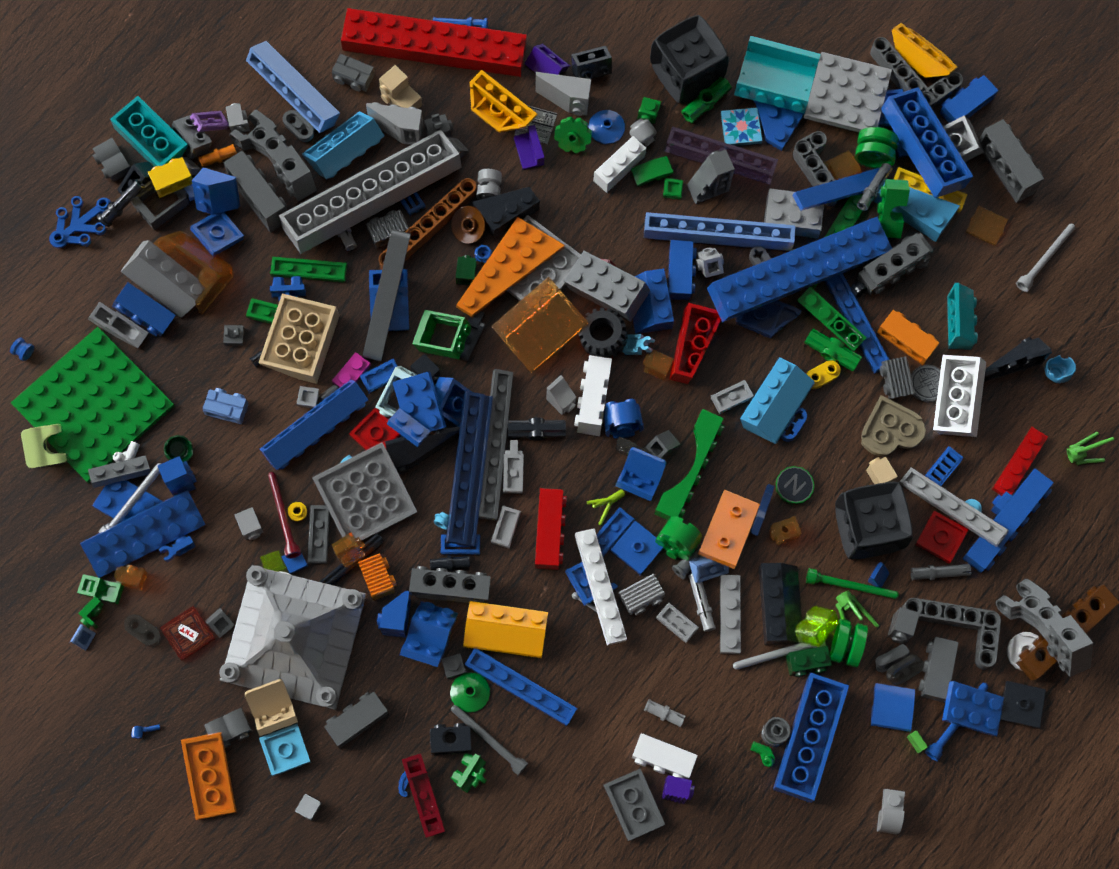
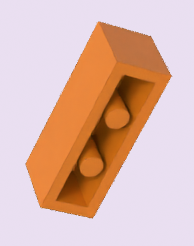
(908, 337)

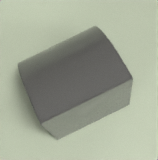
(663, 444)

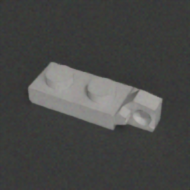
(513, 469)

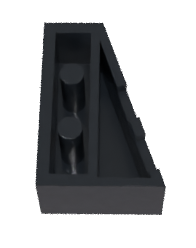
(503, 209)

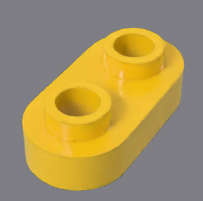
(823, 374)

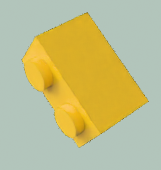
(170, 177)

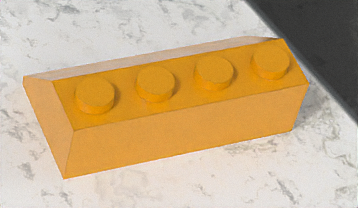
(505, 629)

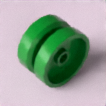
(876, 147)
(848, 643)

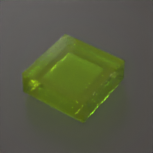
(273, 561)

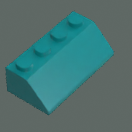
(148, 133)

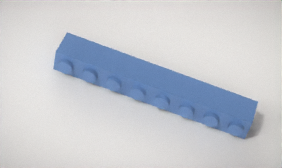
(719, 231)

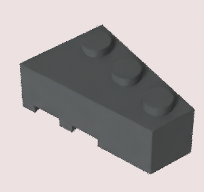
(712, 177)

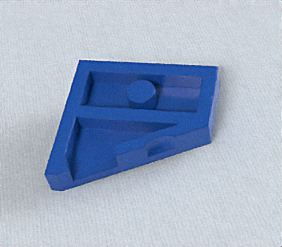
(580, 583)

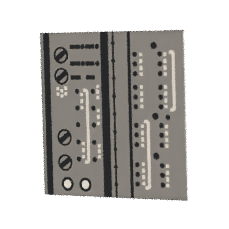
(543, 122)

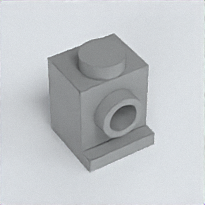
(237, 118)

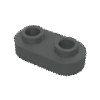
(301, 125)

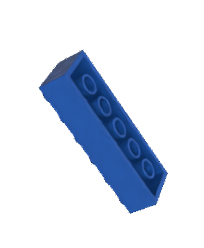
(926, 142)
(811, 737)

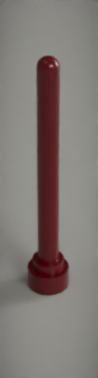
(291, 549)

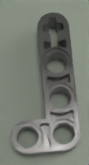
(811, 157)

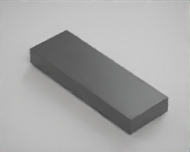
(318, 534)

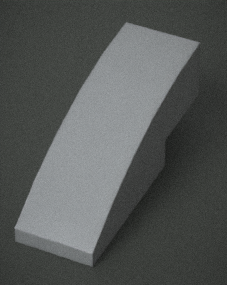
(117, 325)

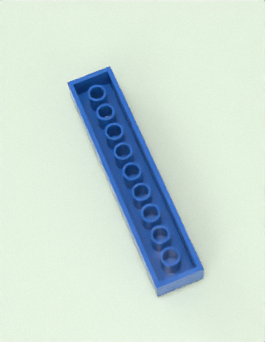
(799, 269)

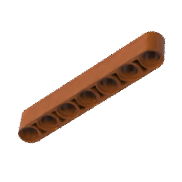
(437, 221)

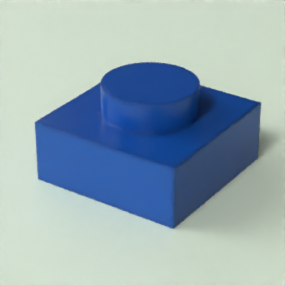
(1000, 501)

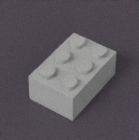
(784, 210)

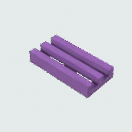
(210, 124)

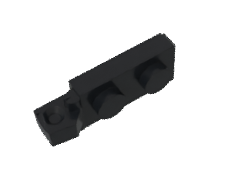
(476, 330)

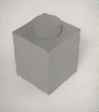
(249, 524)

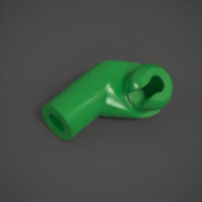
(765, 752)

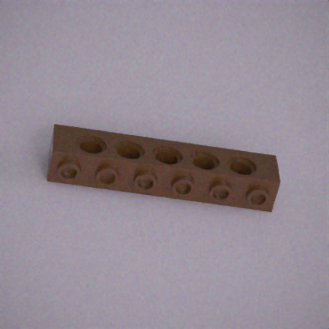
(1104, 604)

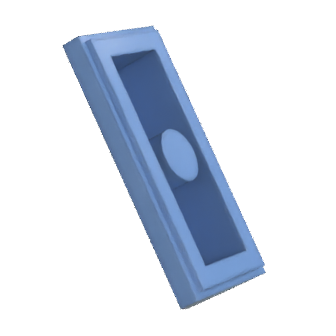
(705, 569)

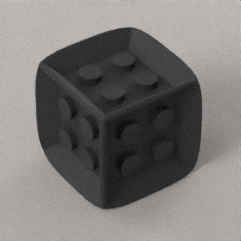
(688, 58)
(873, 520)

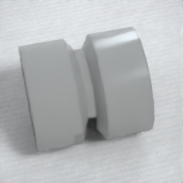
(489, 183)

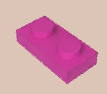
(352, 370)

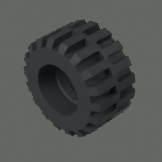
(603, 319)

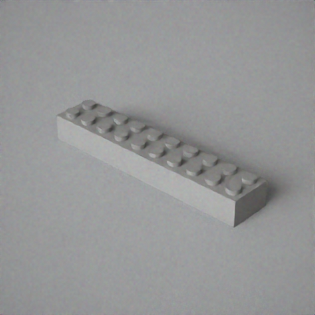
(370, 191)

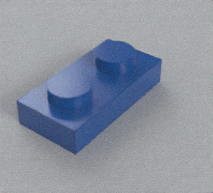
(408, 427)

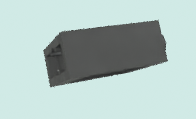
(164, 216)

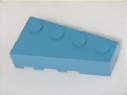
(926, 213)

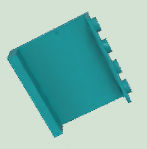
(777, 74)

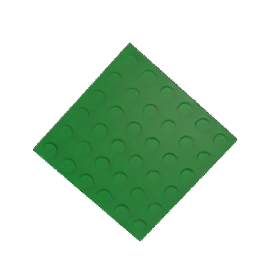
(96, 400)

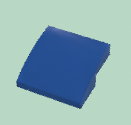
(893, 707)

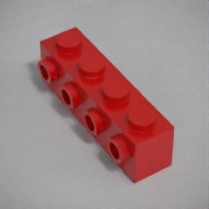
(549, 529)

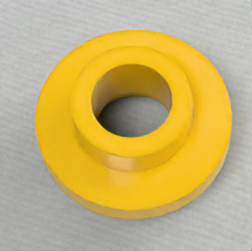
(297, 517)

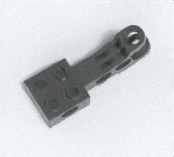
(285, 159)
(1064, 636)

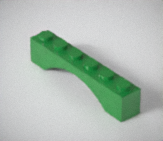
(705, 431)

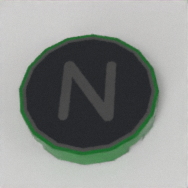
(794, 485)

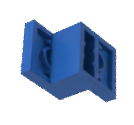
(429, 633)

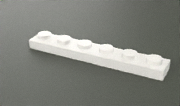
(600, 587)

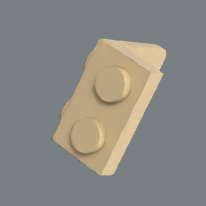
(271, 707)

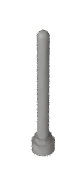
(1026, 282)
(133, 499)
(772, 655)

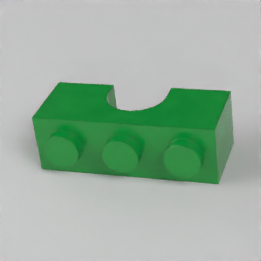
(893, 194)

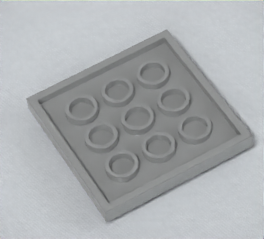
(847, 93)
(556, 268)
(365, 493)

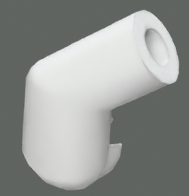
(129, 454)

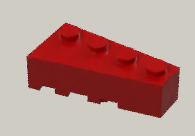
(694, 338)

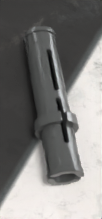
(871, 192)
(932, 572)

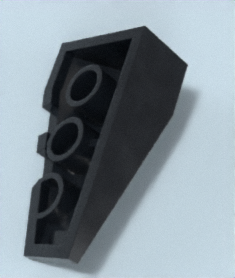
(1024, 356)
(407, 455)

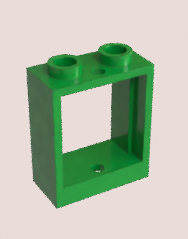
(426, 329)

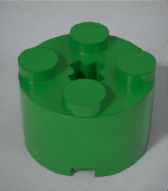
(678, 538)

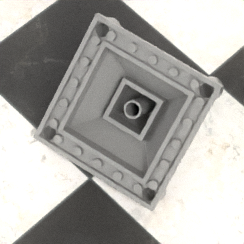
(293, 634)

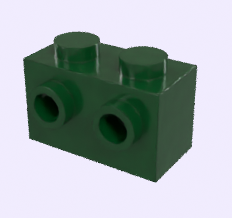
(808, 660)

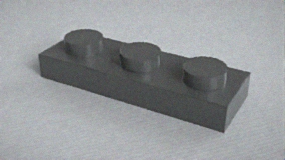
(119, 471)

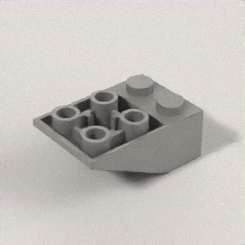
(398, 122)

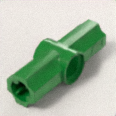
(699, 106)
(832, 349)

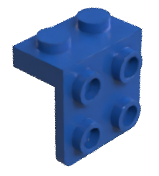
(641, 473)

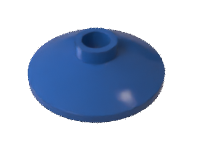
(606, 134)

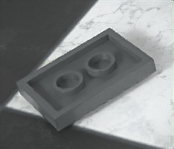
(634, 805)

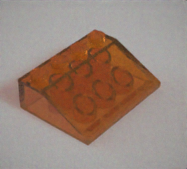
(540, 324)

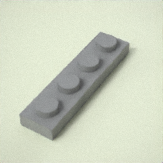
(730, 614)

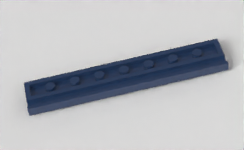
(469, 469)

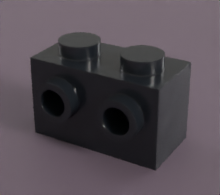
(592, 63)

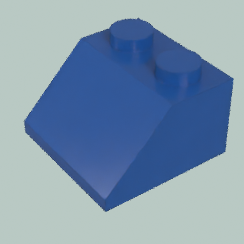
(215, 191)
(450, 397)
(395, 616)

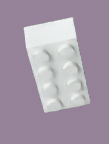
(959, 395)

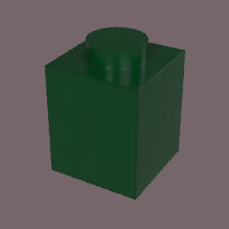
(466, 270)

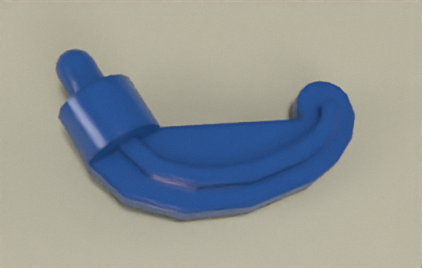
(402, 785)

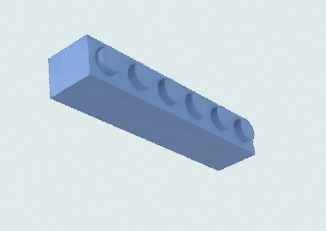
(292, 86)

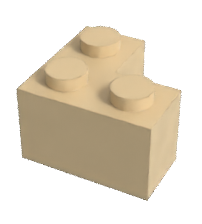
(396, 89)

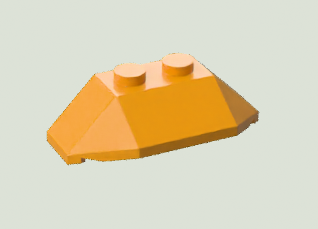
(920, 53)
(498, 105)

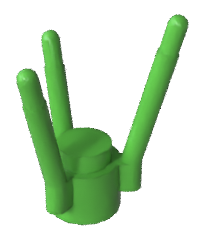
(1077, 452)
(848, 601)

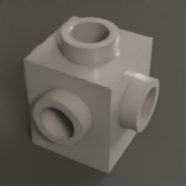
(710, 262)

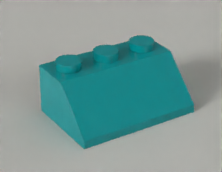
(961, 317)

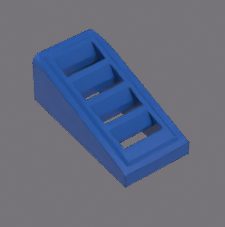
(951, 453)

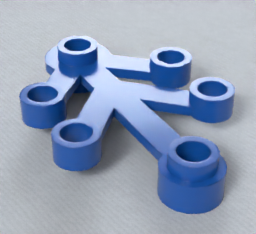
(77, 224)

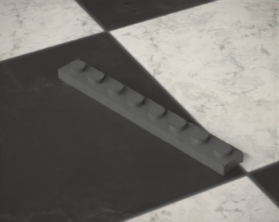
(494, 460)

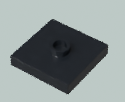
(1022, 704)

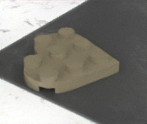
(891, 427)

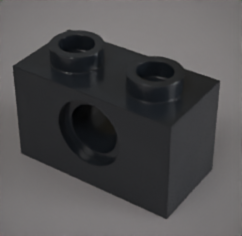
(441, 747)

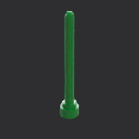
(816, 577)

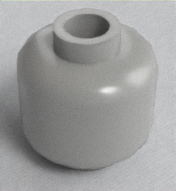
(643, 131)

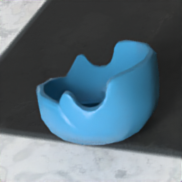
(1060, 369)

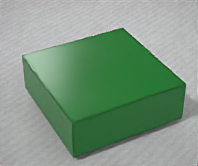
(673, 188)

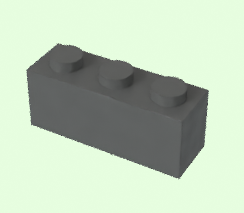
(938, 669)
(356, 719)

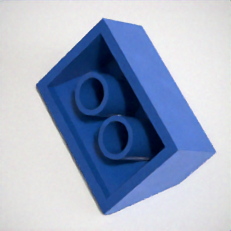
(656, 309)

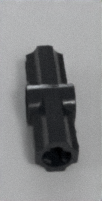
(537, 429)

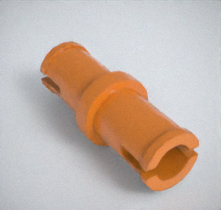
(217, 155)

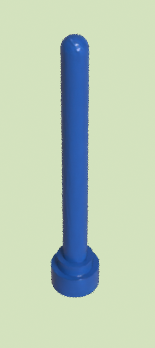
(935, 750)

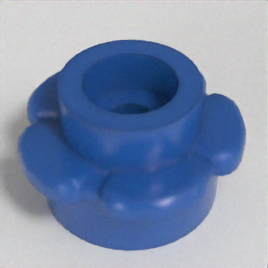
(483, 249)

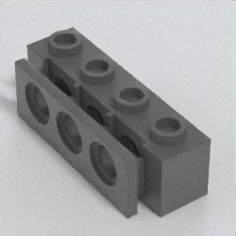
(900, 254)
(458, 593)

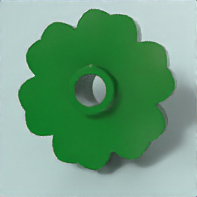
(573, 134)

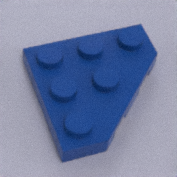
(777, 123)

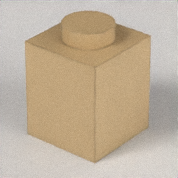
(881, 471)

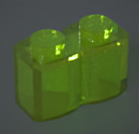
(816, 626)

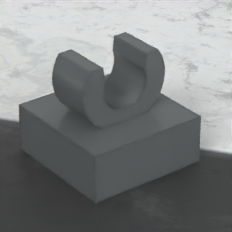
(233, 335)

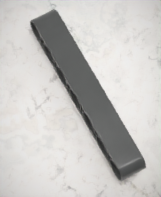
(386, 295)

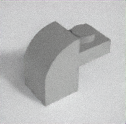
(892, 814)

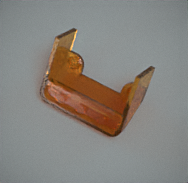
(215, 271)

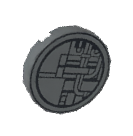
(926, 383)

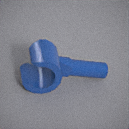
(137, 731)

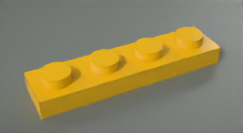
(916, 182)

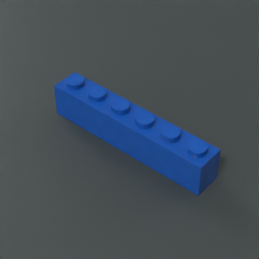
(314, 424)
(1010, 517)

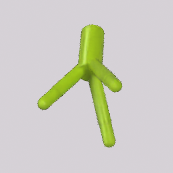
(610, 500)

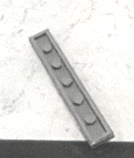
(954, 507)

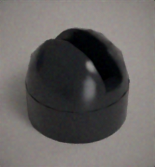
(858, 289)

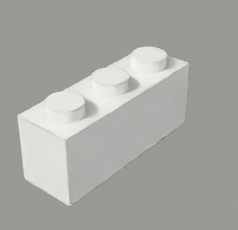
(619, 164)
(663, 757)

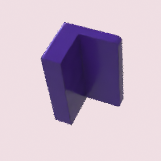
(545, 61)
(529, 149)

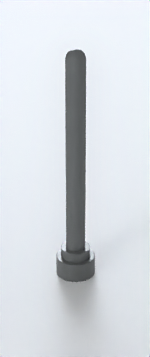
(517, 764)

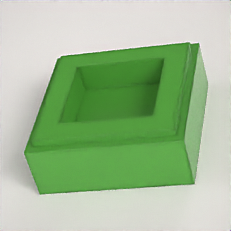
(917, 741)

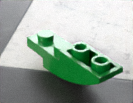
(831, 318)

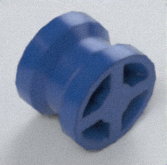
(22, 349)

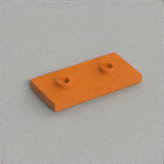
(729, 529)
(208, 775)

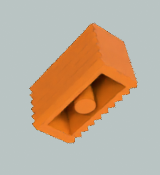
(376, 576)

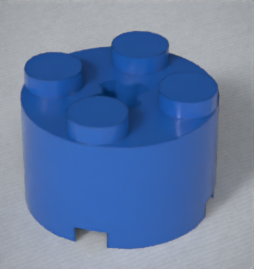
(622, 418)

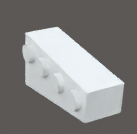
(594, 395)

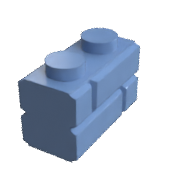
(225, 406)

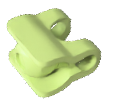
(36, 449)

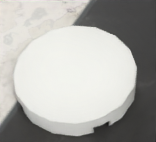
(1019, 644)

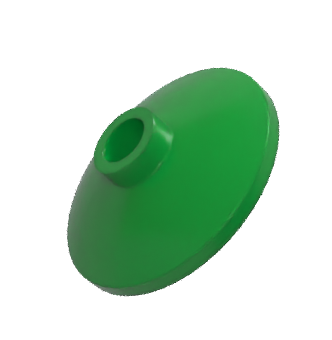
(471, 702)

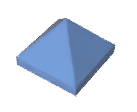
(83, 637)

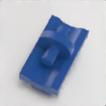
(295, 289)

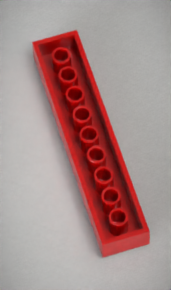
(434, 42)

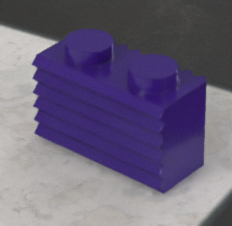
(678, 789)

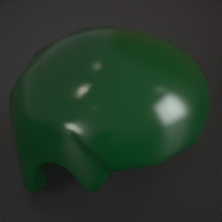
(178, 446)

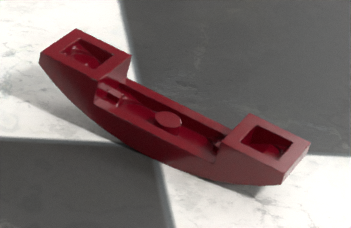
(423, 795)

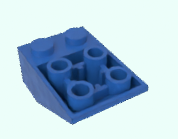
(400, 313)

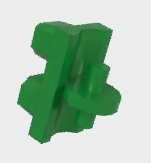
(472, 774)

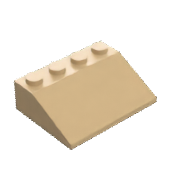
(299, 338)

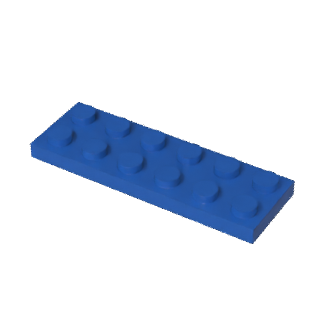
(142, 533)

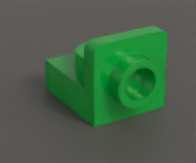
(649, 109)
(91, 610)

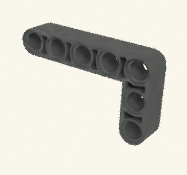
(912, 80)
(961, 621)

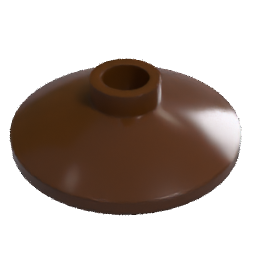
(461, 227)

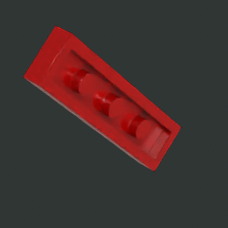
(1020, 462)

